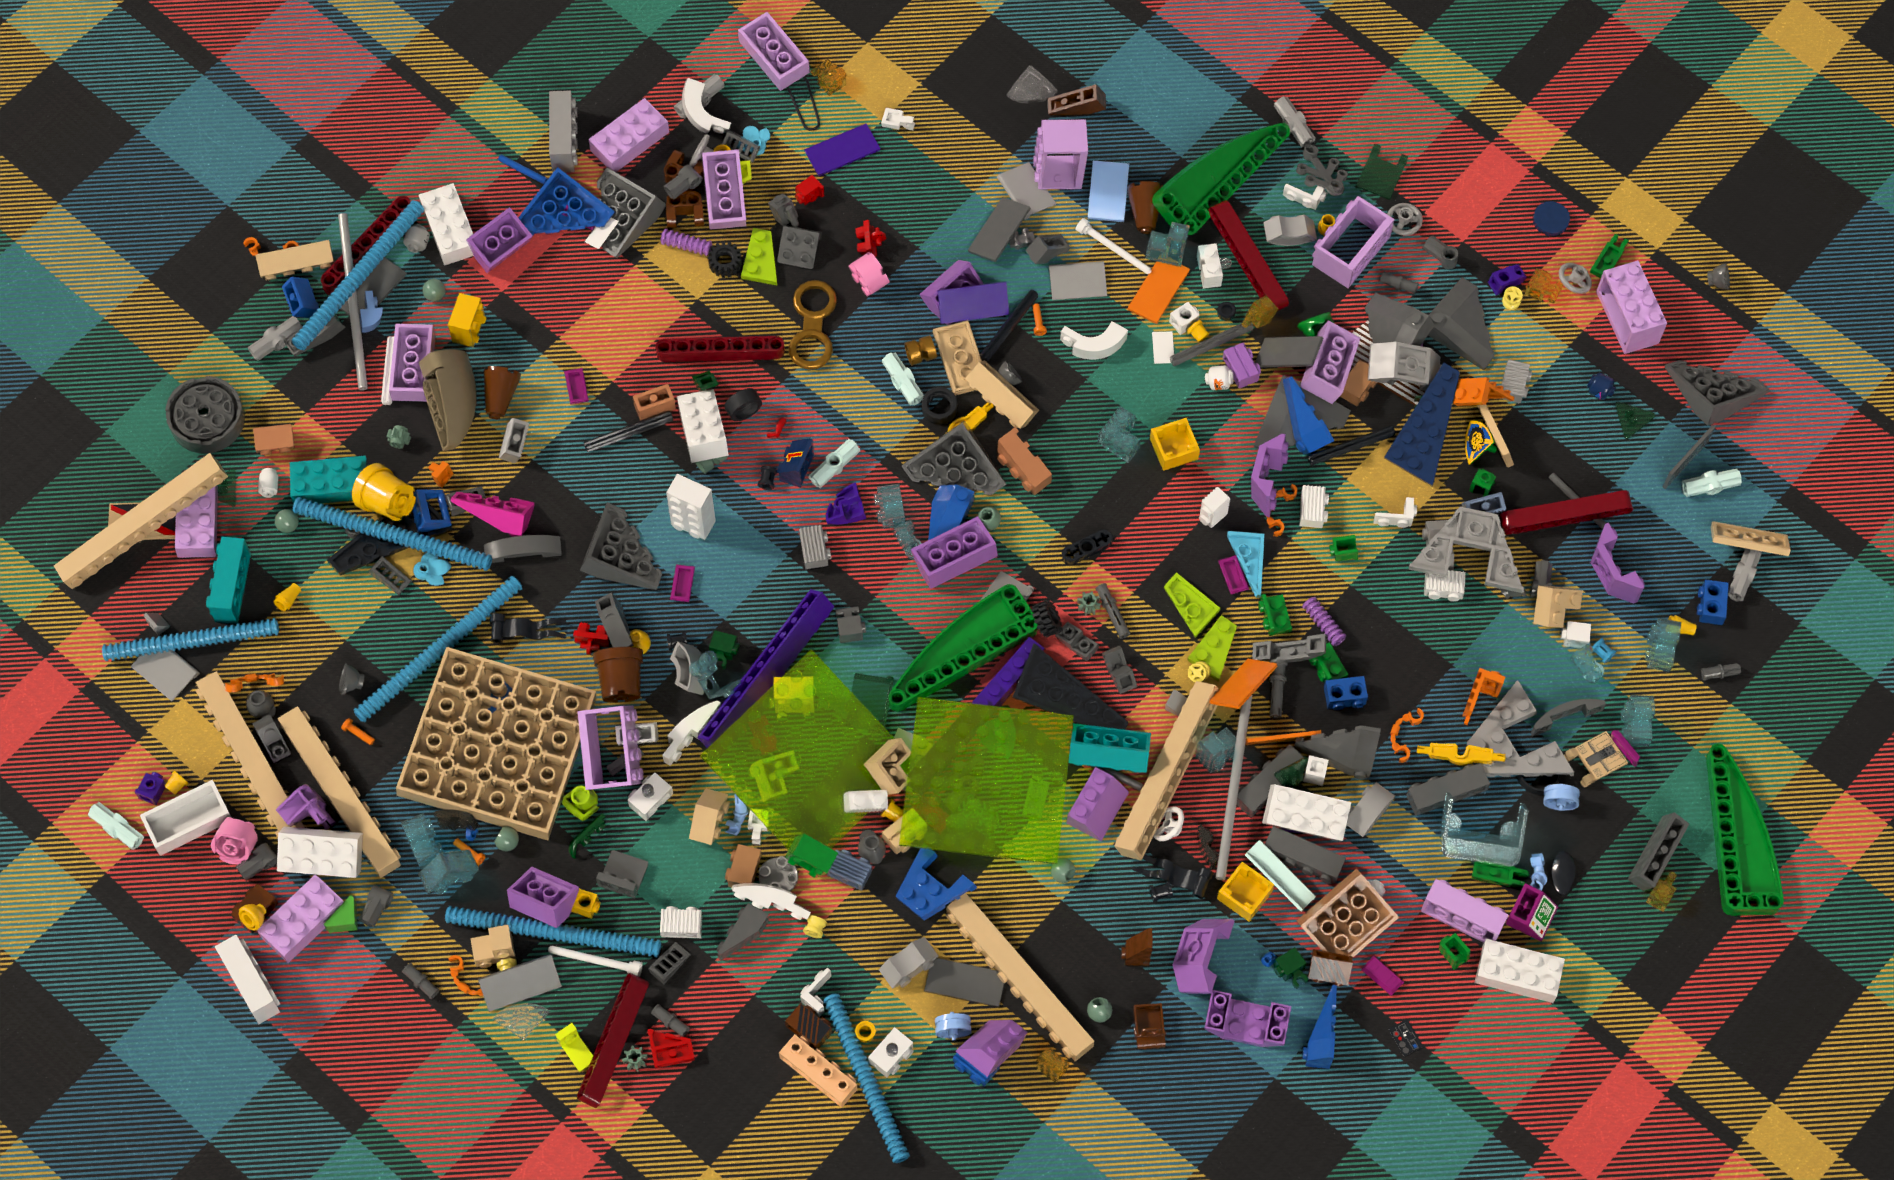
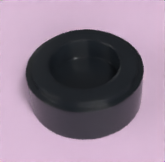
(1226, 311)

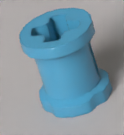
(1603, 650)

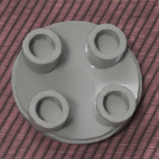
(778, 873)

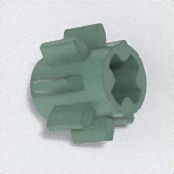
(398, 437)
(1089, 597)
(640, 1057)

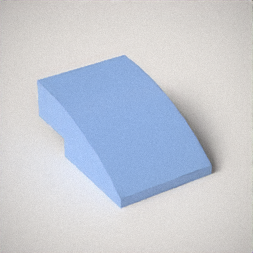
(1108, 191)

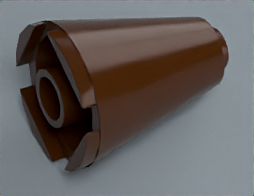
(1142, 206)
(499, 390)

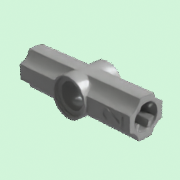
(712, 86)
(1295, 121)
(274, 338)
(1744, 574)

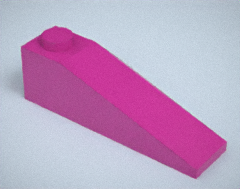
(506, 516)

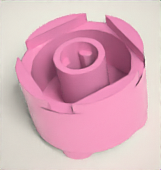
(869, 274)
(234, 840)

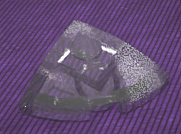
(1031, 86)
(521, 1018)

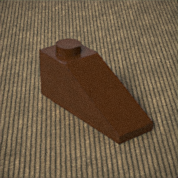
(1078, 102)
(1138, 949)

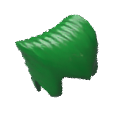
(1312, 325)

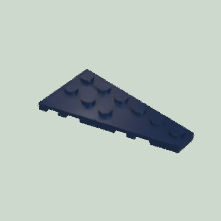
(1423, 435)

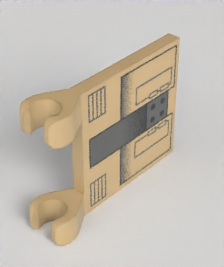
(1599, 756)

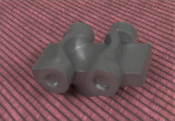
(1023, 240)

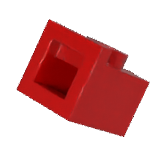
(809, 190)

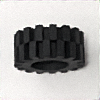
(724, 269)
(1047, 618)

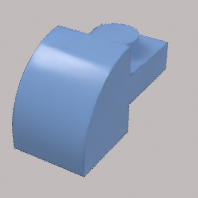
(372, 315)

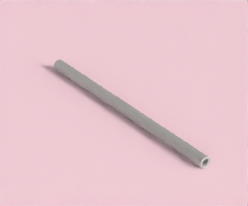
(353, 304)
(1233, 790)

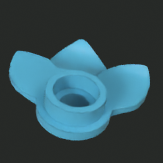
(756, 136)
(434, 569)

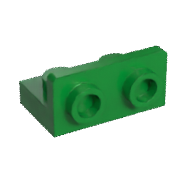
(1275, 614)
(1329, 665)

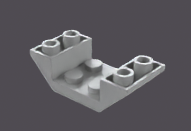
(1402, 363)

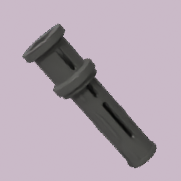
(1277, 679)

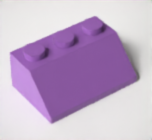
(498, 240)
(958, 275)
(1097, 804)
(543, 897)
(992, 1044)

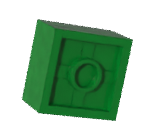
(811, 855)

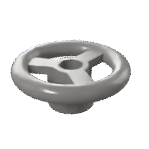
(702, 148)
(1406, 210)
(1577, 276)

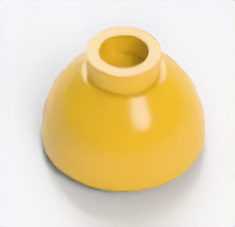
(640, 640)
(252, 916)

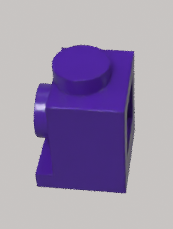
(153, 793)

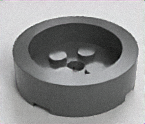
(209, 431)

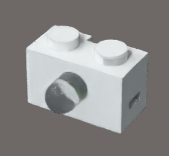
(1211, 265)
(649, 796)
(890, 1052)

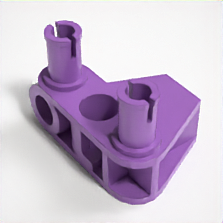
(305, 803)

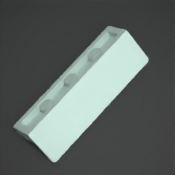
(1280, 875)

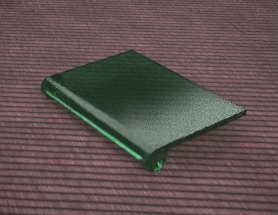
(873, 694)

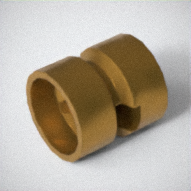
(920, 350)

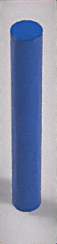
(530, 173)

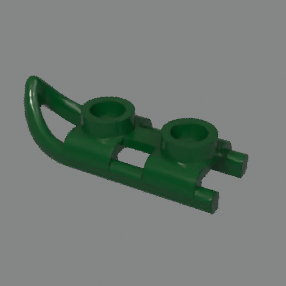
(584, 836)

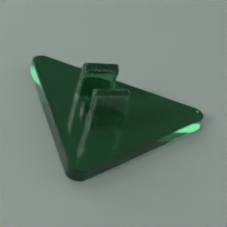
(1632, 418)
(227, 489)
(1292, 774)

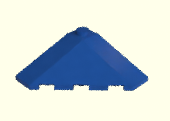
(547, 206)

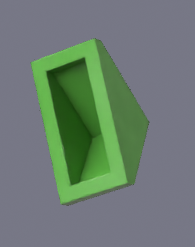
(344, 917)

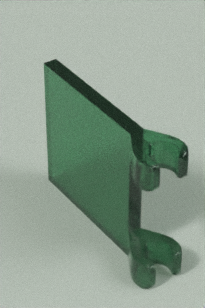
(1379, 175)

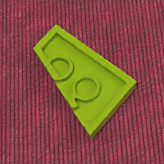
(759, 260)
(1191, 603)
(1215, 647)

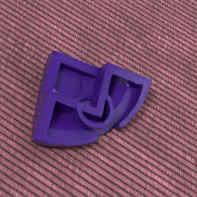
(847, 507)

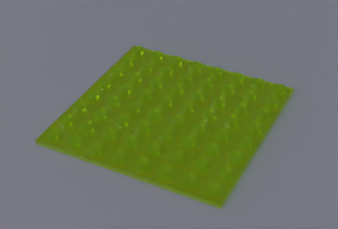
(801, 754)
(986, 780)

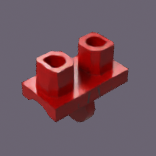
(872, 236)
(589, 640)

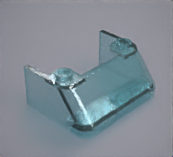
(1482, 847)

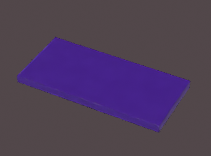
(842, 149)
(973, 302)

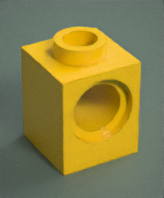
(589, 910)

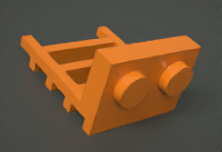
(1478, 392)
(1487, 683)

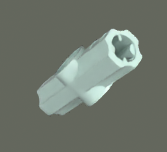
(902, 378)
(826, 471)
(1711, 482)
(115, 826)

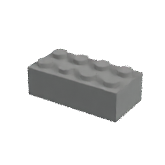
(563, 131)

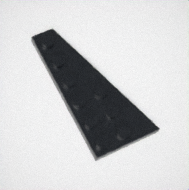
(369, 549)
(1057, 691)

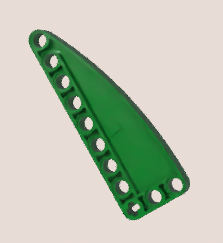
(1202, 179)
(971, 632)
(1751, 852)

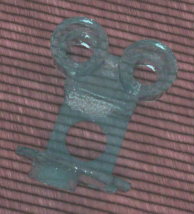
(705, 668)

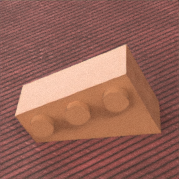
(1022, 462)

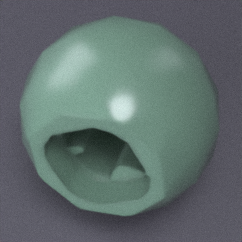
(433, 290)
(990, 518)
(286, 521)
(507, 839)
(1063, 870)
(1099, 1009)

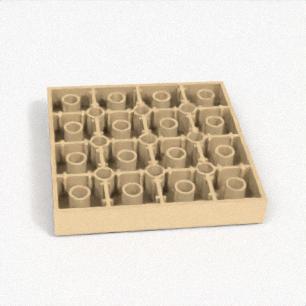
(498, 766)

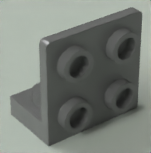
(798, 246)
(622, 874)

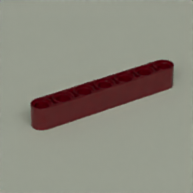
(358, 247)
(1247, 254)
(728, 353)
(1566, 512)
(612, 1040)

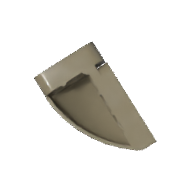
(449, 394)

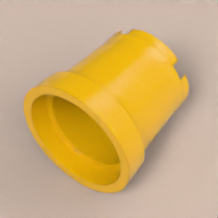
(382, 492)

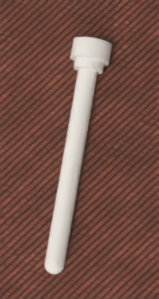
(1085, 227)
(632, 967)

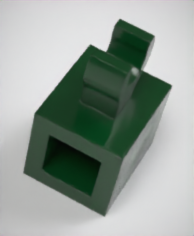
(724, 646)
(1290, 966)

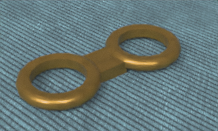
(812, 324)

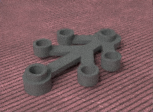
(1333, 186)

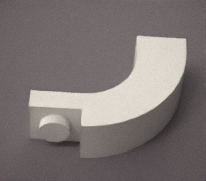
(695, 112)
(1095, 347)

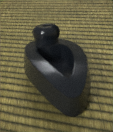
(1563, 872)

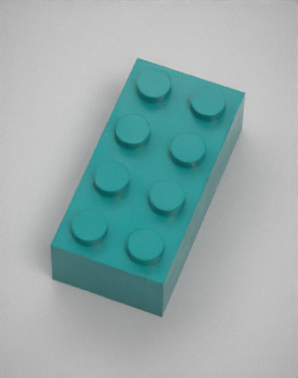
(325, 479)
(228, 580)
(1109, 748)

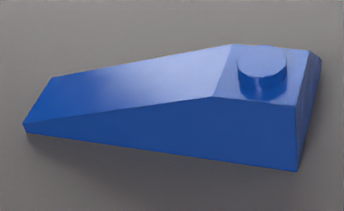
(1307, 430)
(949, 508)
(1322, 1041)

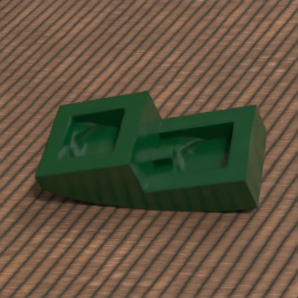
(705, 381)

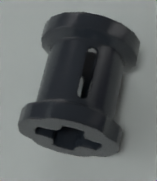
(767, 477)
(672, 639)
(1160, 891)

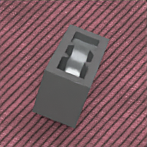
(1047, 247)

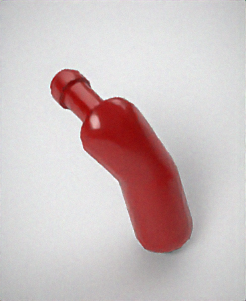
(779, 426)

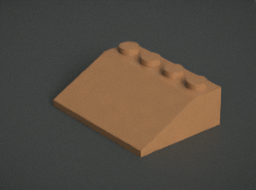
(1348, 917)

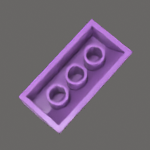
(954, 552)

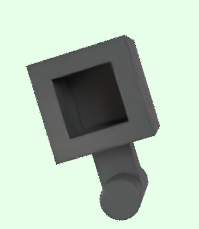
(784, 210)
(850, 627)

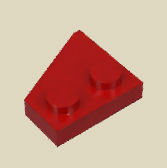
(669, 1049)

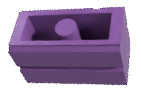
(1241, 363)

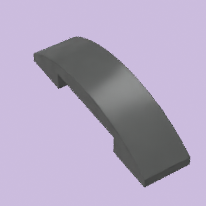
(524, 546)
(1290, 651)
(1587, 706)

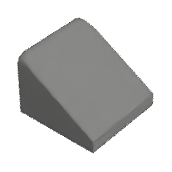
(156, 622)
(1175, 702)

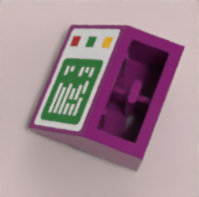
(1532, 912)

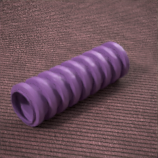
(686, 242)
(1324, 621)

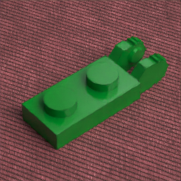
(1609, 256)
(1498, 874)

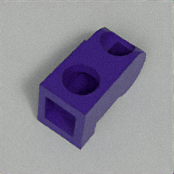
(1506, 278)

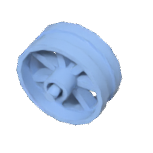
(1561, 797)
(953, 1025)

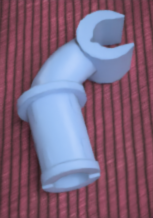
(740, 813)
(1538, 877)

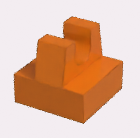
(441, 473)

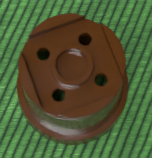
(619, 673)

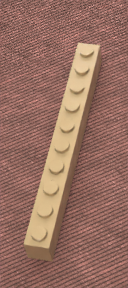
(140, 521)
(244, 748)
(1167, 772)
(338, 790)
(1020, 977)

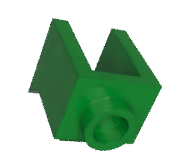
(1483, 479)
(1344, 542)
(1454, 941)

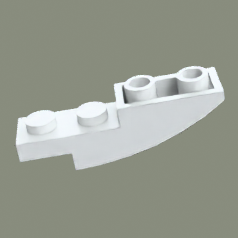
(688, 727)
(764, 894)

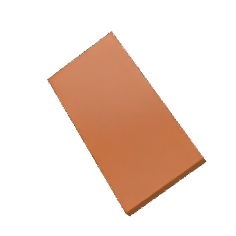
(1158, 291)
(1243, 683)
(1277, 738)

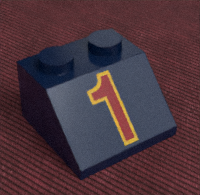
(796, 462)

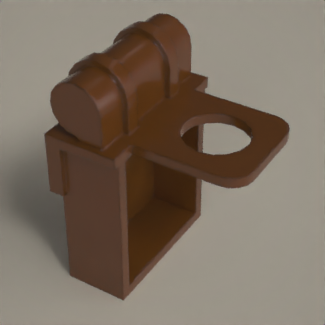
(1149, 1026)

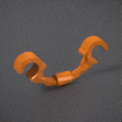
(254, 250)
(1270, 521)
(236, 684)
(1395, 730)
(454, 973)

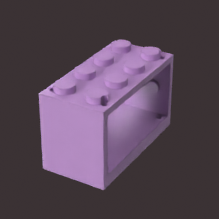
(1060, 138)
(1369, 216)
(1631, 307)
(591, 748)

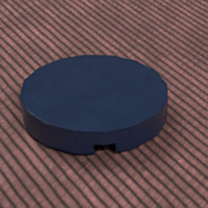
(1551, 218)

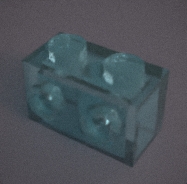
(890, 506)

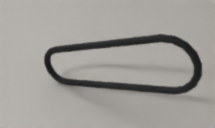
(814, 106)

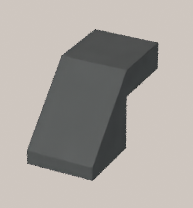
(1119, 670)

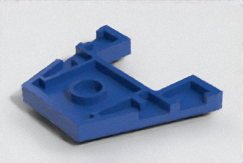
(924, 893)

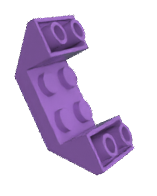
(1269, 456)
(1623, 587)
(1195, 953)
(1247, 1021)

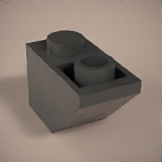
(271, 738)

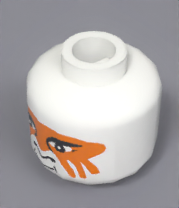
(1219, 377)

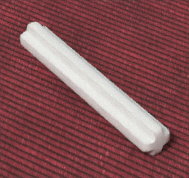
(386, 398)

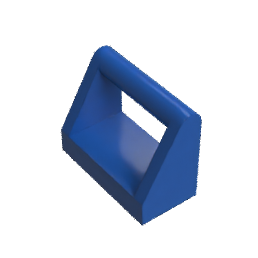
(422, 514)

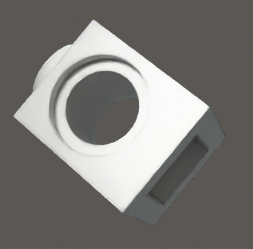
(1181, 324)
(1576, 634)
(1315, 770)

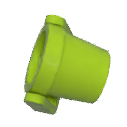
(583, 802)

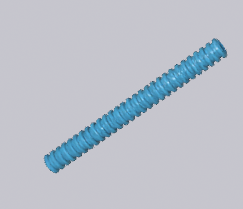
(190, 639)
(866, 1078)

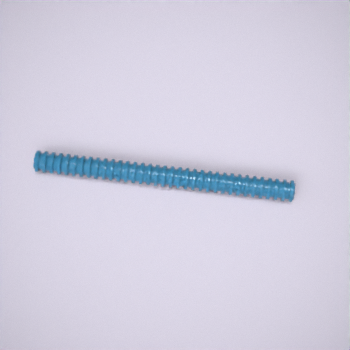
(357, 275)
(392, 533)
(437, 649)
(547, 931)

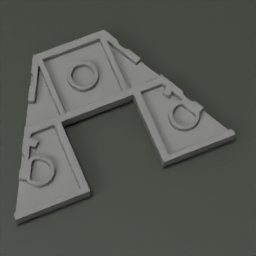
(1473, 530)
(1511, 710)

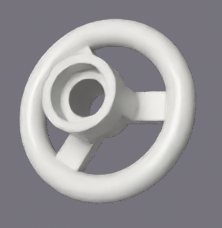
(1170, 826)

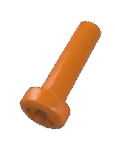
(1039, 330)
(347, 725)
(479, 858)

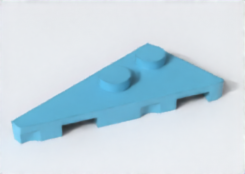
(1249, 552)

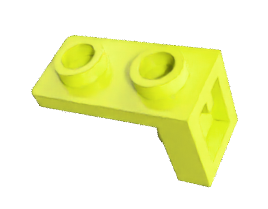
(574, 1047)

